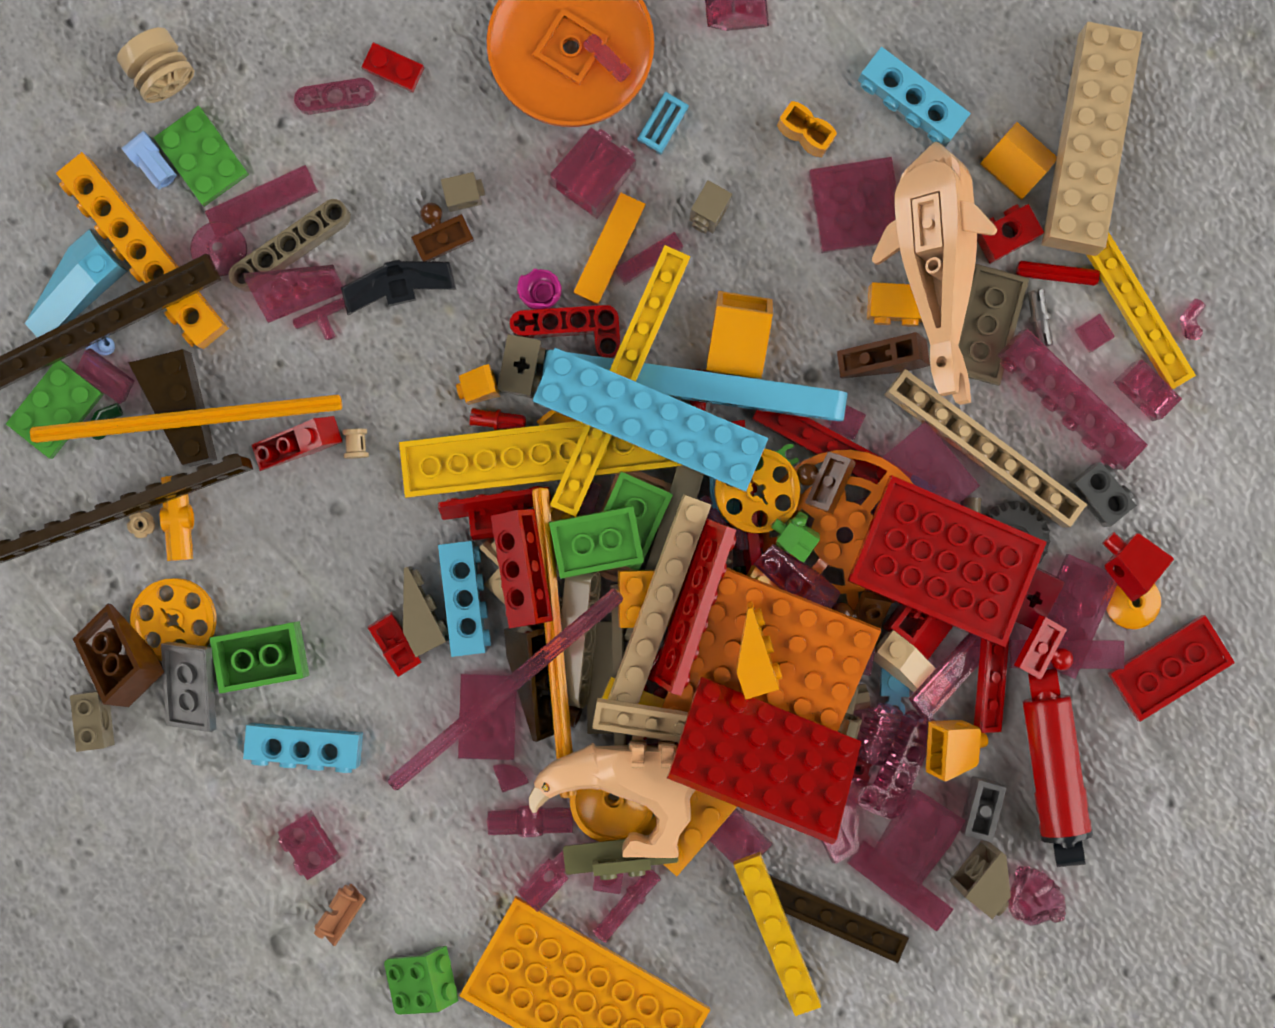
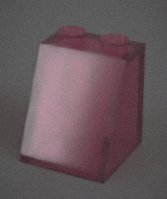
(593, 171)

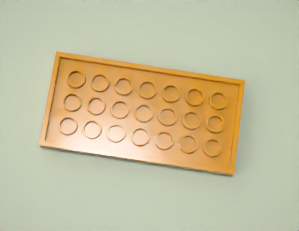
(558, 978)

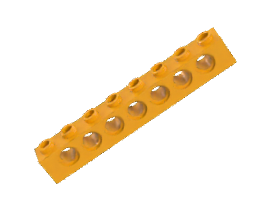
(74, 178)

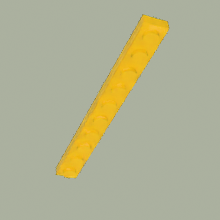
(628, 364)

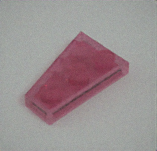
(292, 289)

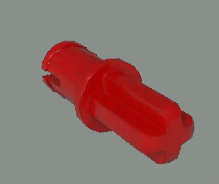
(497, 419)

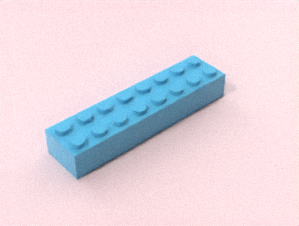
(650, 419)

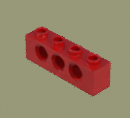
(521, 568)

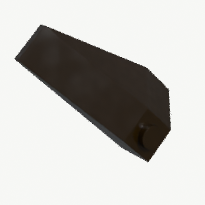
(535, 694)

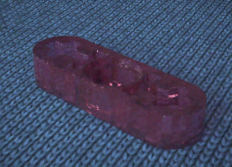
(353, 85)

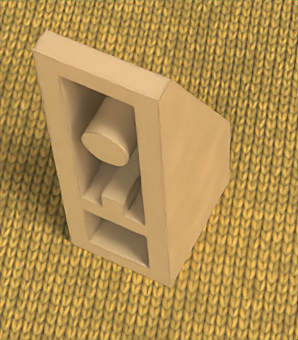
(902, 660)

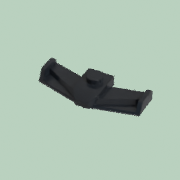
(397, 282)

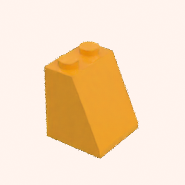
(740, 334)

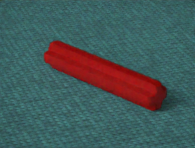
(1057, 273)

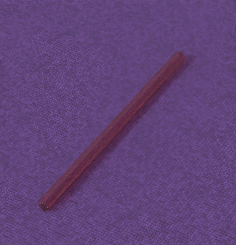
(506, 688)

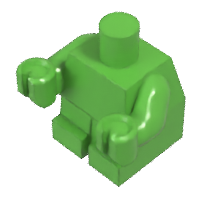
(796, 536)

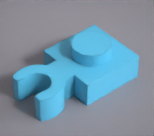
(893, 689)

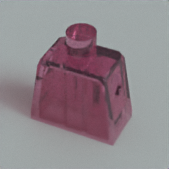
(533, 886)

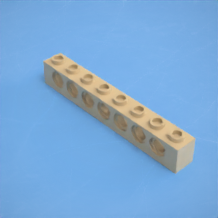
(985, 449)

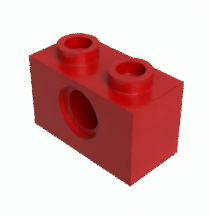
(1024, 227)

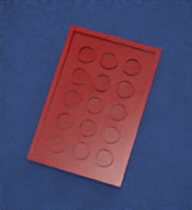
(947, 561)
(765, 760)

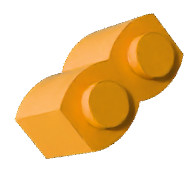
(812, 133)

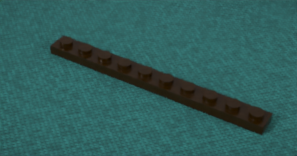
(107, 319)
(127, 505)

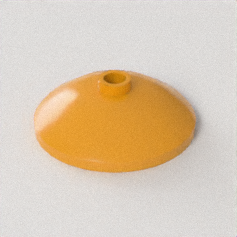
(607, 818)

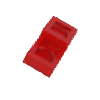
(394, 644)

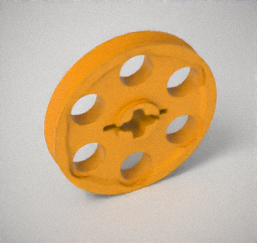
(771, 490)
(177, 605)

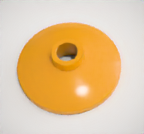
(1130, 617)

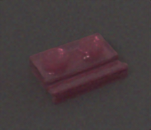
(739, 838)

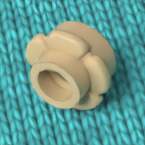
(148, 524)

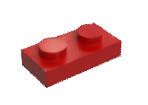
(393, 67)

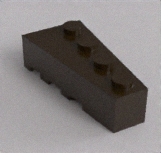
(173, 386)

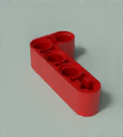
(564, 326)

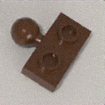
(442, 236)
(827, 482)
(870, 608)

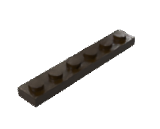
(840, 920)

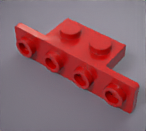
(483, 506)

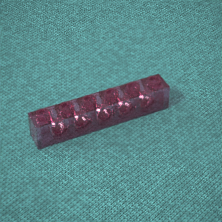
(1127, 442)

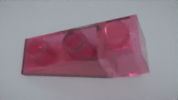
(796, 577)

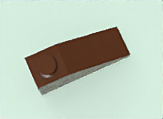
(884, 356)

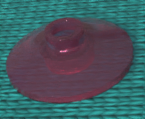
(233, 245)

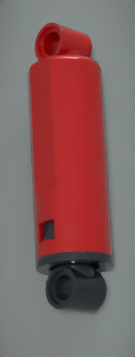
(1057, 770)

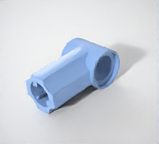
(146, 155)

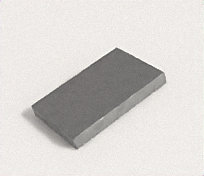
(188, 686)

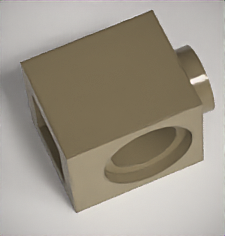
(462, 191)

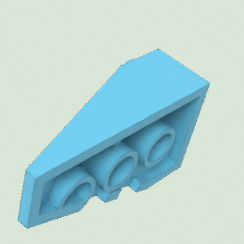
(77, 282)

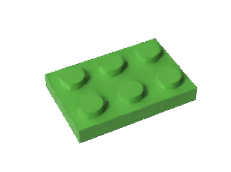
(201, 156)
(57, 399)
(648, 503)
(596, 542)

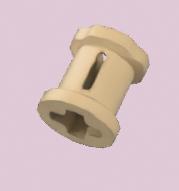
(355, 443)

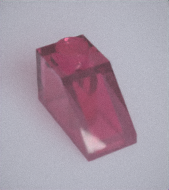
(736, 14)

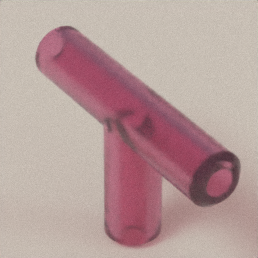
(320, 315)

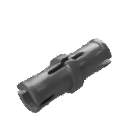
(1040, 316)

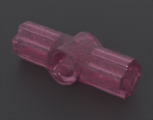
(529, 824)

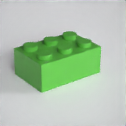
(259, 657)

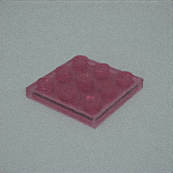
(853, 203)

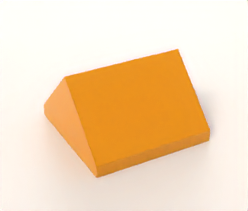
(1019, 161)

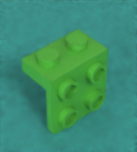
(421, 982)

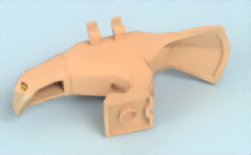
(630, 772)

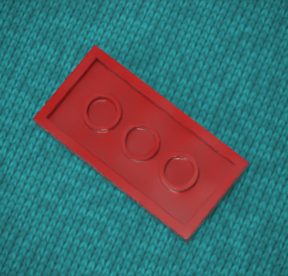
(1171, 668)

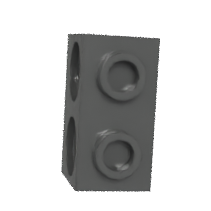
(1098, 499)

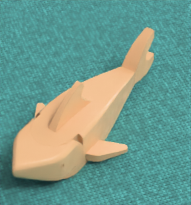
(938, 248)

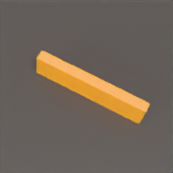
(609, 248)

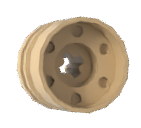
(155, 64)

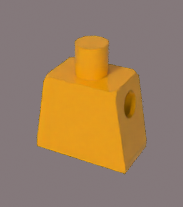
(953, 748)

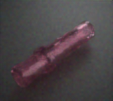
(635, 895)

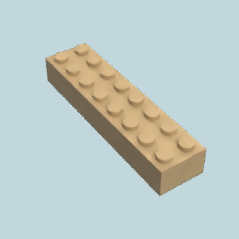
(1092, 139)

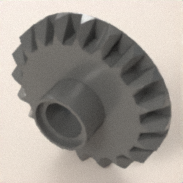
(1024, 518)

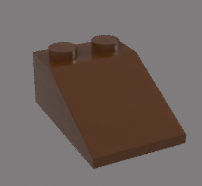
(117, 658)

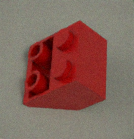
(918, 629)

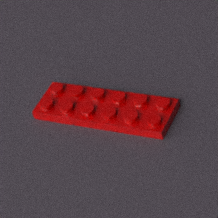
(693, 606)

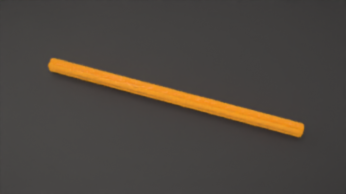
(186, 418)
(556, 667)

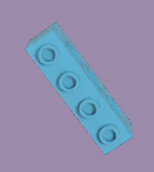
(910, 82)
(461, 642)
(259, 752)

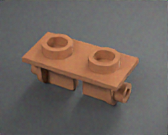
(345, 907)

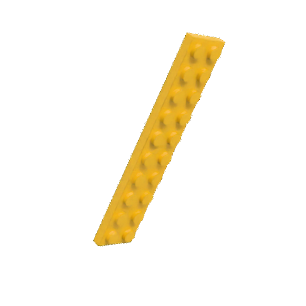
(509, 459)

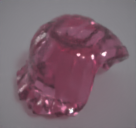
(1035, 898)

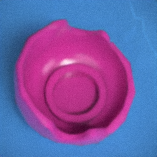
(539, 289)

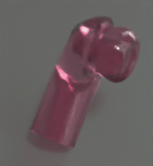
(1188, 320)

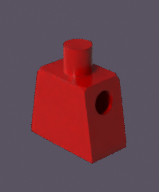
(1135, 563)

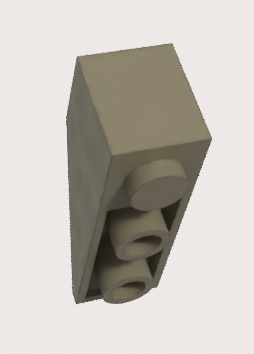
(419, 619)

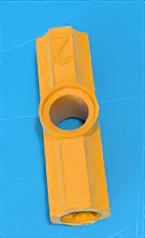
(177, 523)

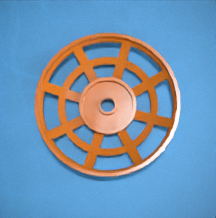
(846, 514)

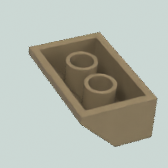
(985, 879)

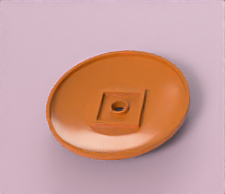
(563, 87)

